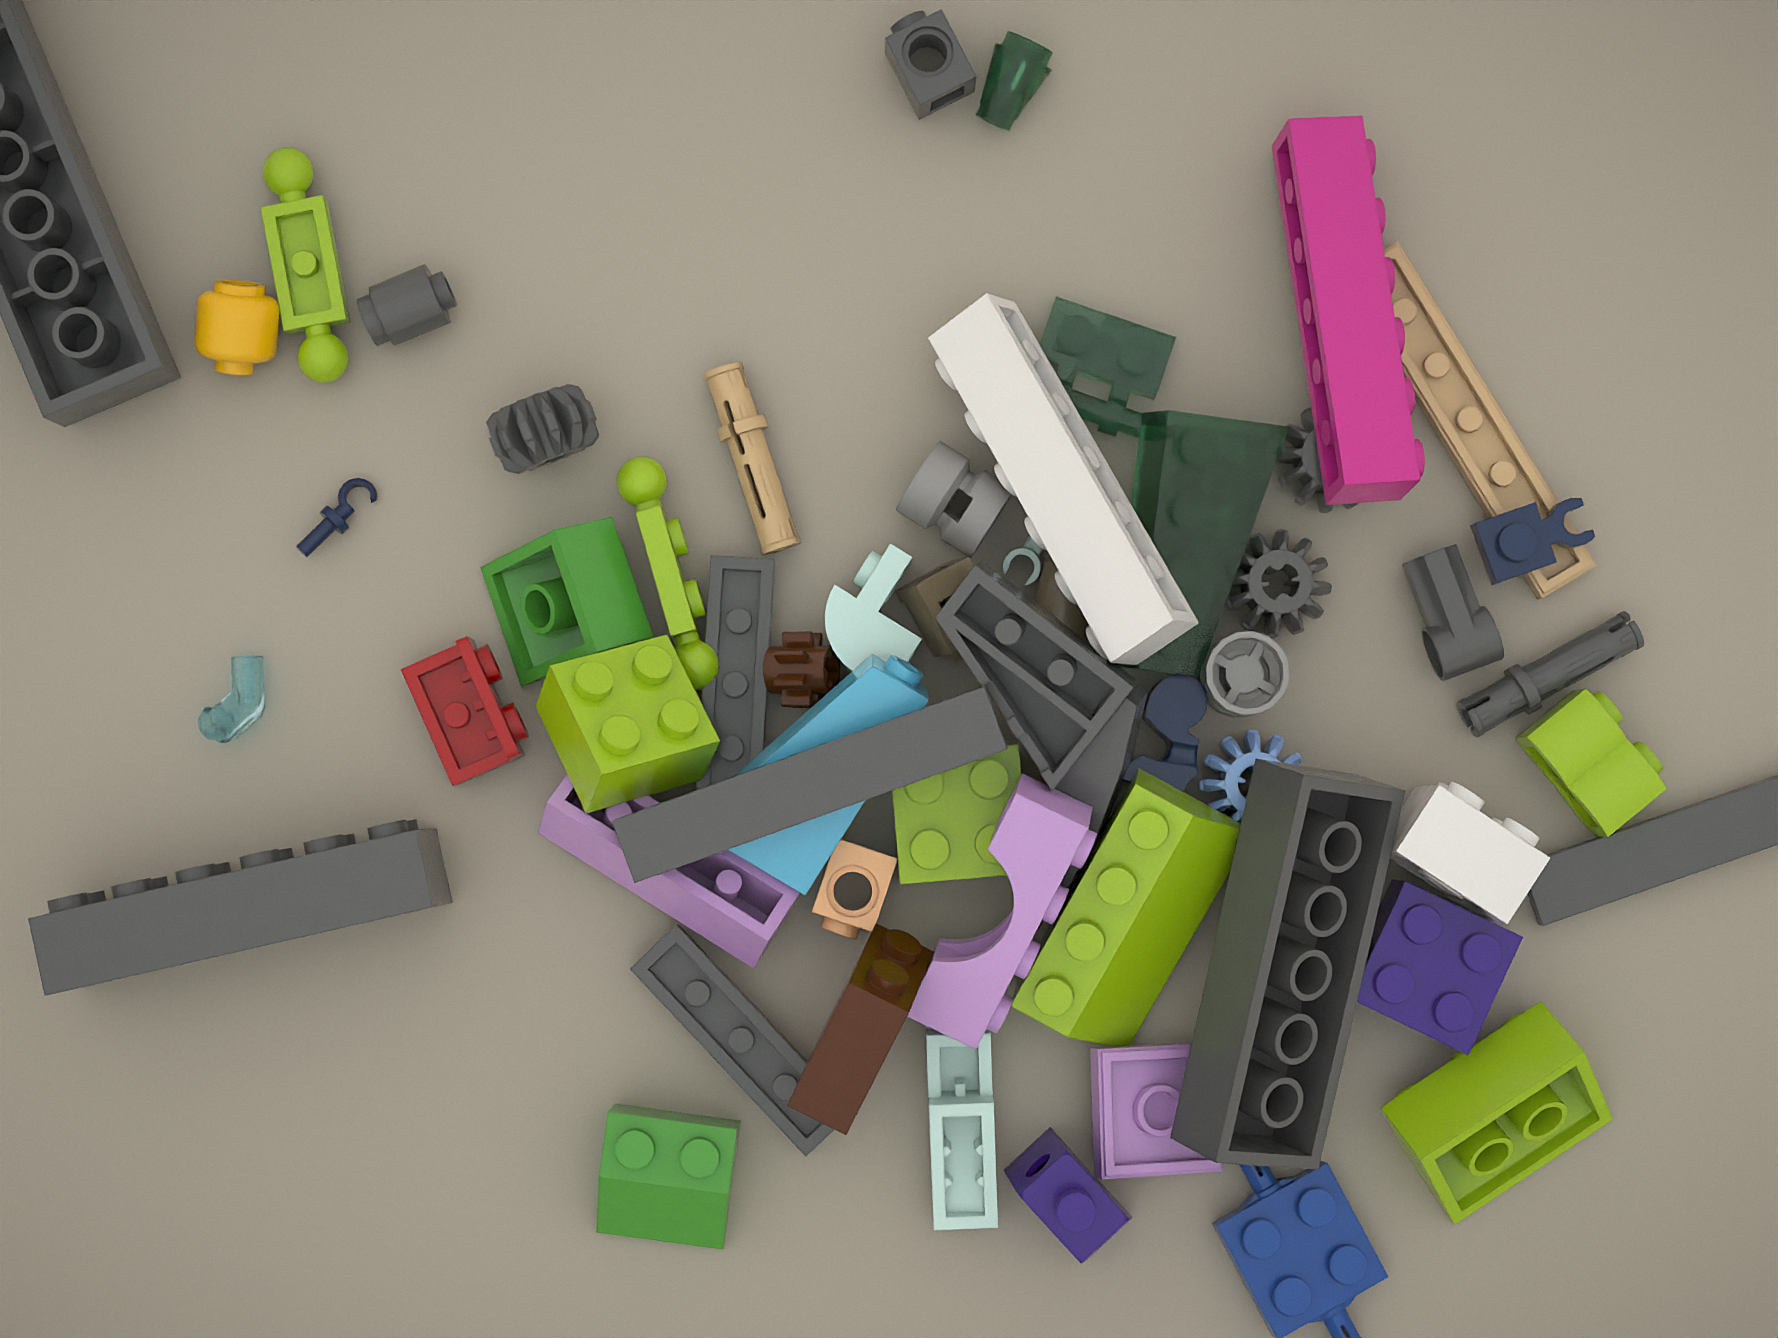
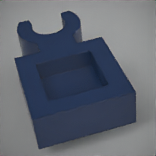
(1523, 541)

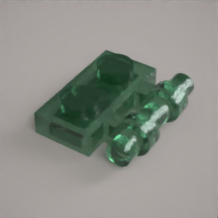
(1110, 352)

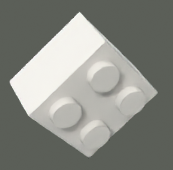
(1466, 854)

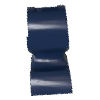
(1170, 711)

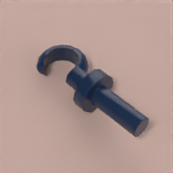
(335, 518)

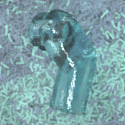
(241, 706)

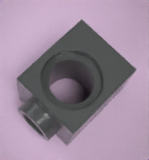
(933, 89)

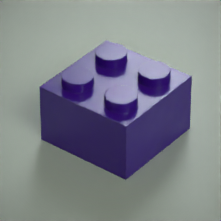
(1434, 965)

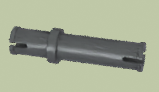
(1529, 685)

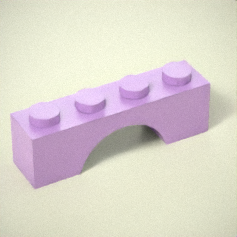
(1035, 844)

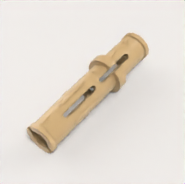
(749, 449)

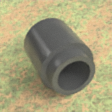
(406, 306)

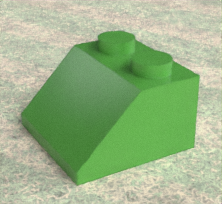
(565, 598)
(666, 1176)

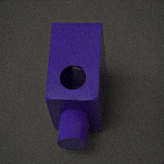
(1066, 1196)

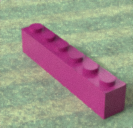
(1346, 310)

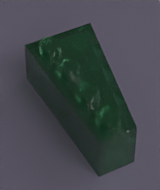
(1198, 501)

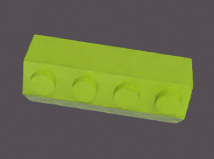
(1129, 914)

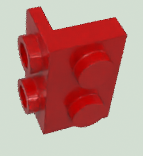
(465, 711)

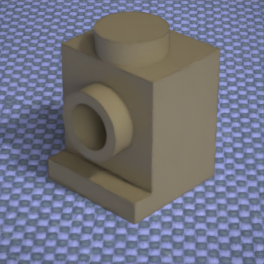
(924, 600)

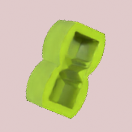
(1593, 761)

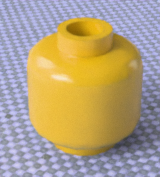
(236, 326)

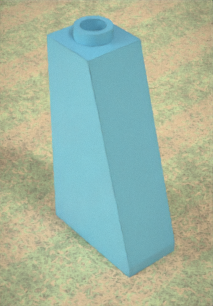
(864, 698)

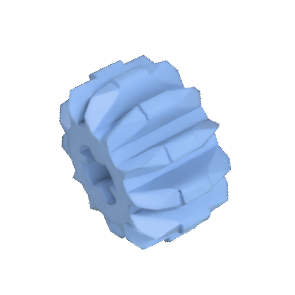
(1230, 771)

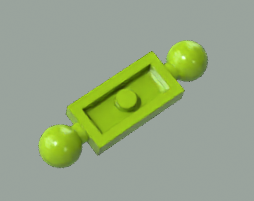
(305, 265)
(642, 484)

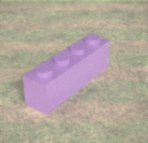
(715, 896)

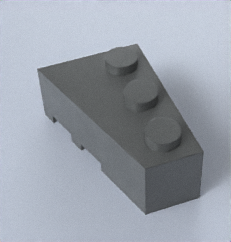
(1034, 669)

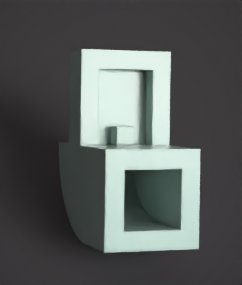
(857, 626)

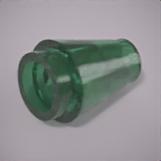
(1012, 79)

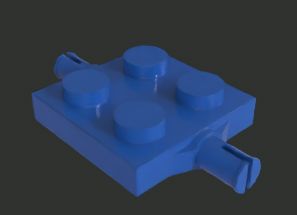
(1300, 1250)

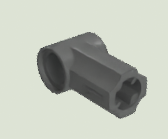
(1457, 629)

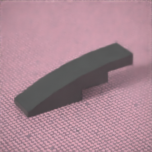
(1103, 765)

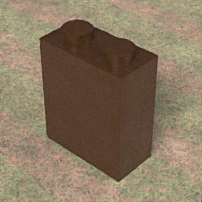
(861, 1028)

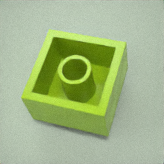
(626, 723)
(950, 819)

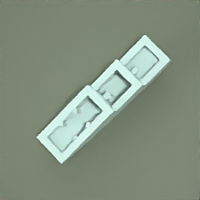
(961, 1133)

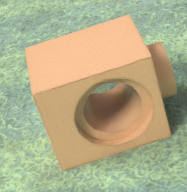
(875, 866)

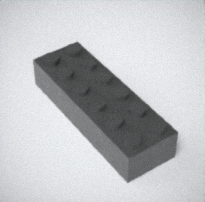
(229, 912)
(1286, 966)

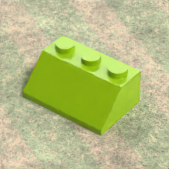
(1498, 1111)

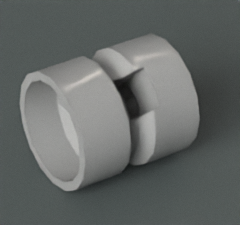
(936, 486)
(1244, 674)

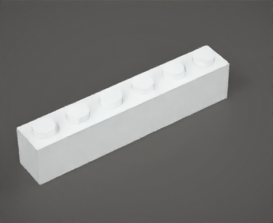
(1061, 481)

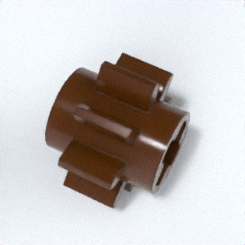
(800, 669)

